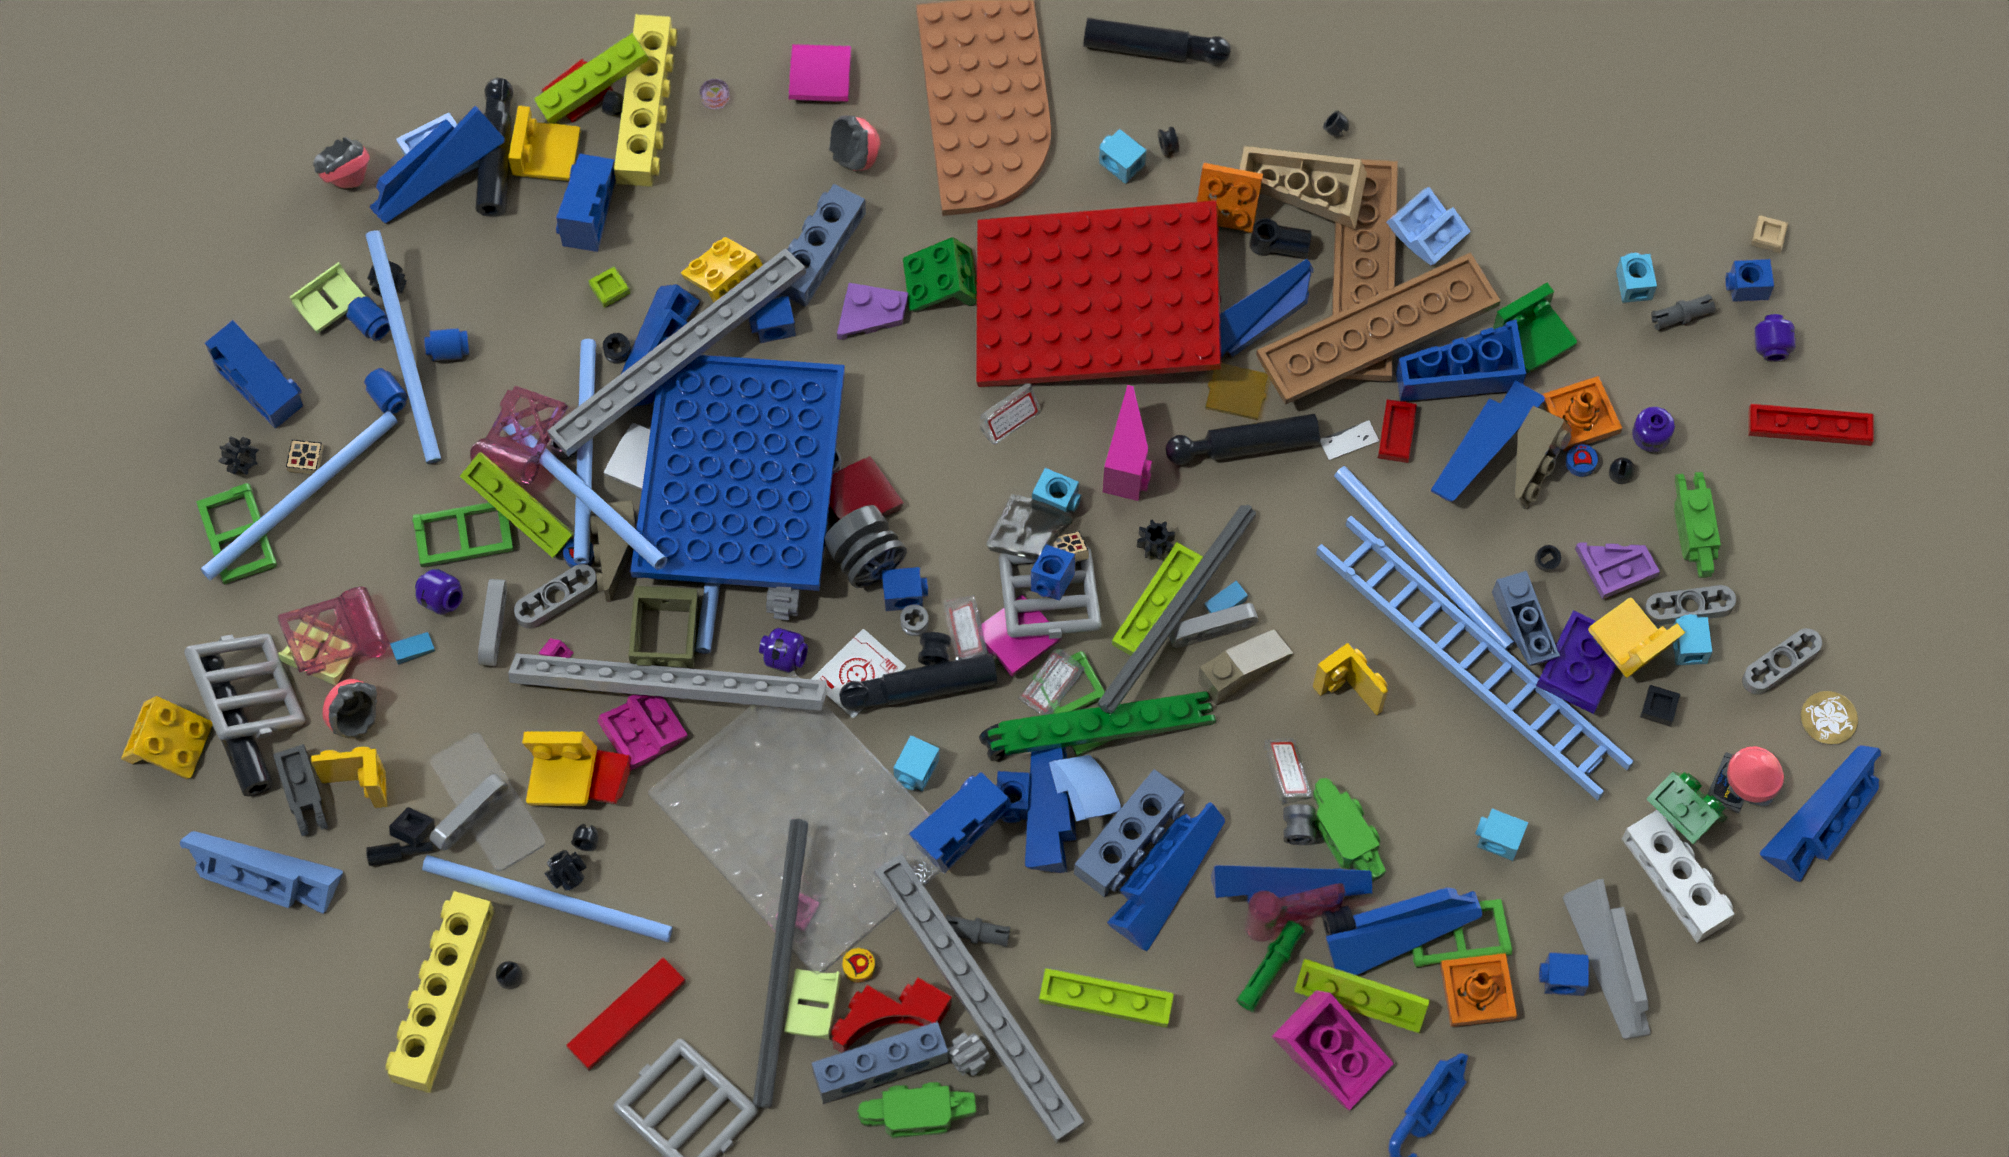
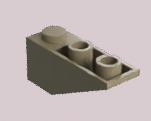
(1537, 448)
(612, 549)

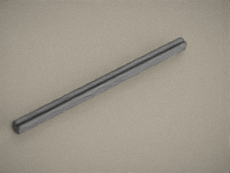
(1176, 609)
(780, 963)

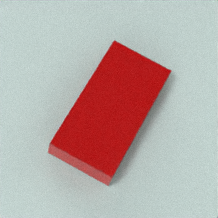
(1397, 431)

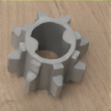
(783, 602)
(968, 1054)

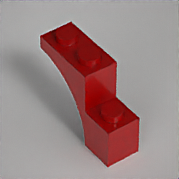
(871, 1009)

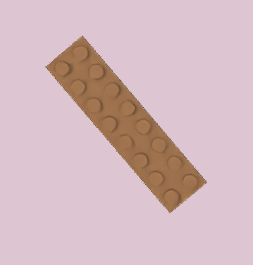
(1367, 254)
(1377, 328)

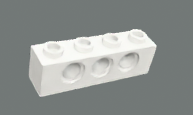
(1698, 920)

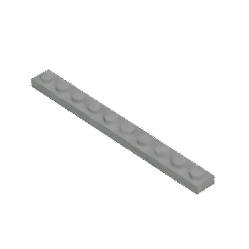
(676, 352)
(668, 682)
(979, 998)

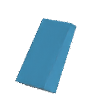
(1227, 598)
(412, 647)

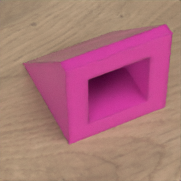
(556, 649)

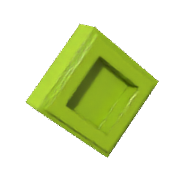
(609, 287)

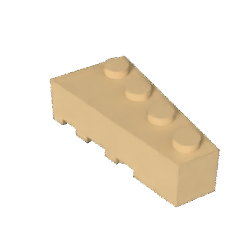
(1310, 181)

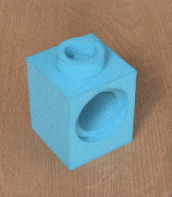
(1121, 155)
(1633, 288)
(1054, 482)
(1695, 644)
(916, 764)
(1500, 834)

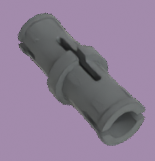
(1683, 312)
(979, 931)

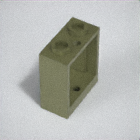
(664, 600)

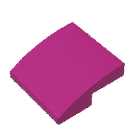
(820, 72)
(1020, 651)
(642, 728)

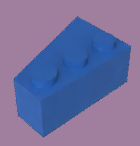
(586, 202)
(254, 374)
(960, 821)

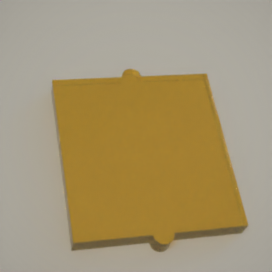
(1237, 391)

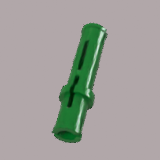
(1277, 955)

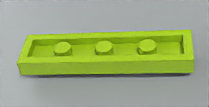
(591, 79)
(517, 505)
(1156, 597)
(1363, 995)
(1106, 998)

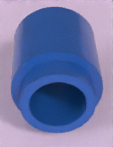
(368, 318)
(447, 344)
(385, 391)

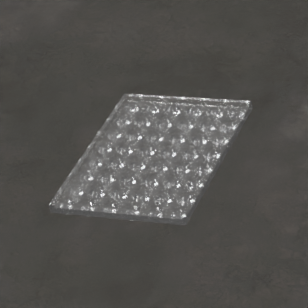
(805, 765)

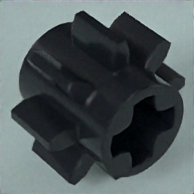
(397, 275)
(244, 461)
(1150, 534)
(565, 870)

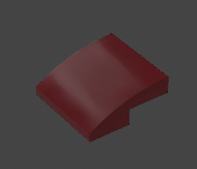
(862, 486)

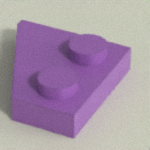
(871, 309)
(1616, 566)

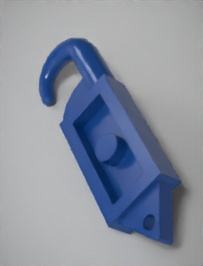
(1430, 1102)

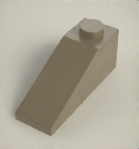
(1242, 665)

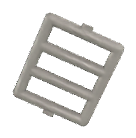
(1053, 629)
(216, 706)
(701, 1069)

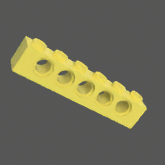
(641, 168)
(422, 1070)

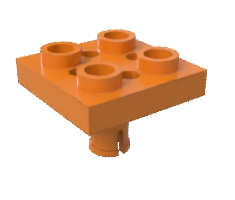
(1230, 187)
(1587, 398)
(1487, 972)

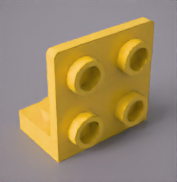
(542, 148)
(722, 268)
(1632, 637)
(1353, 667)
(167, 737)
(360, 765)
(560, 767)

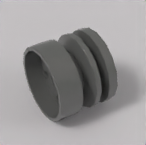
(864, 546)

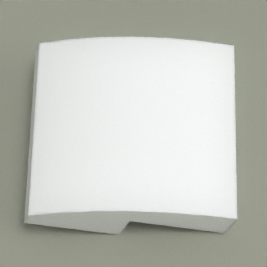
(630, 457)

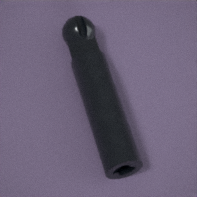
(1154, 41)
(494, 166)
(1246, 439)
(920, 683)
(241, 751)

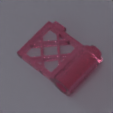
(512, 457)
(359, 627)
(1268, 911)

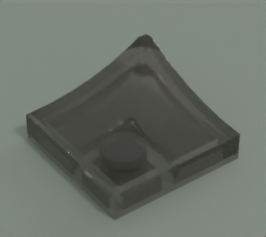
(1027, 527)

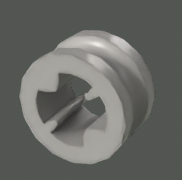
(908, 613)

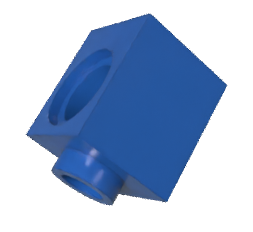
(1758, 271)
(773, 320)
(1052, 572)
(903, 588)
(1017, 784)
(1565, 974)

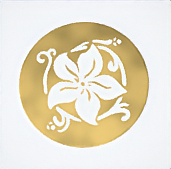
(1829, 717)

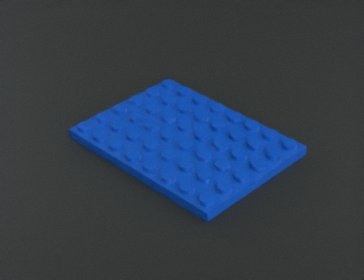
(741, 472)

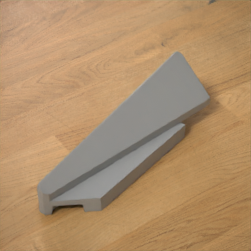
(1611, 954)

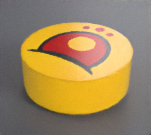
(858, 965)

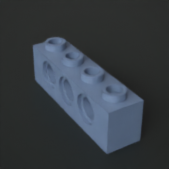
(835, 204)
(1154, 792)
(880, 1062)

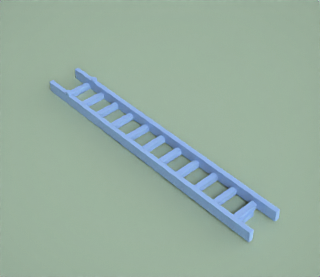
(1459, 670)

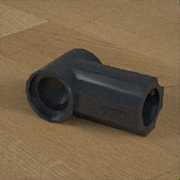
(1282, 239)

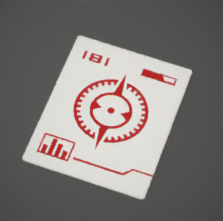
(858, 661)

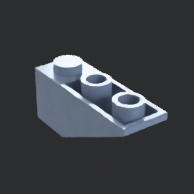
(1524, 618)

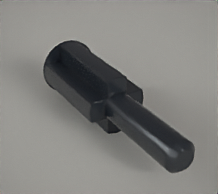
(393, 852)

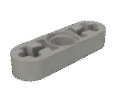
(552, 609)
(1713, 610)
(492, 622)
(1213, 625)
(1776, 673)
(468, 812)

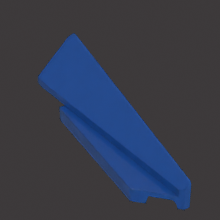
(434, 162)
(1264, 309)
(665, 317)
(1164, 876)

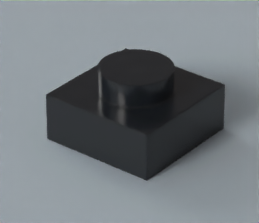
(1660, 705)
(411, 827)

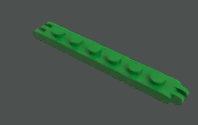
(1094, 725)

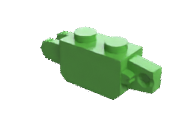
(1697, 524)
(1346, 831)
(917, 1110)

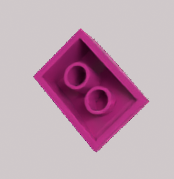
(1127, 463)
(1332, 1048)

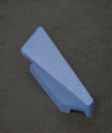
(262, 872)

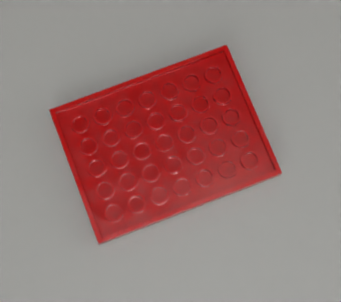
(1098, 294)

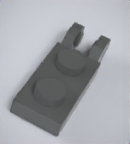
(300, 786)

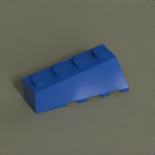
(1464, 367)

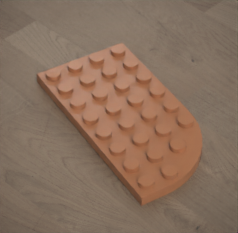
(984, 100)

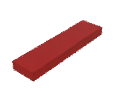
(1811, 424)
(625, 1013)

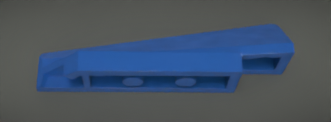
(1485, 438)
(1049, 815)
(1825, 816)
(1283, 881)
(1400, 928)

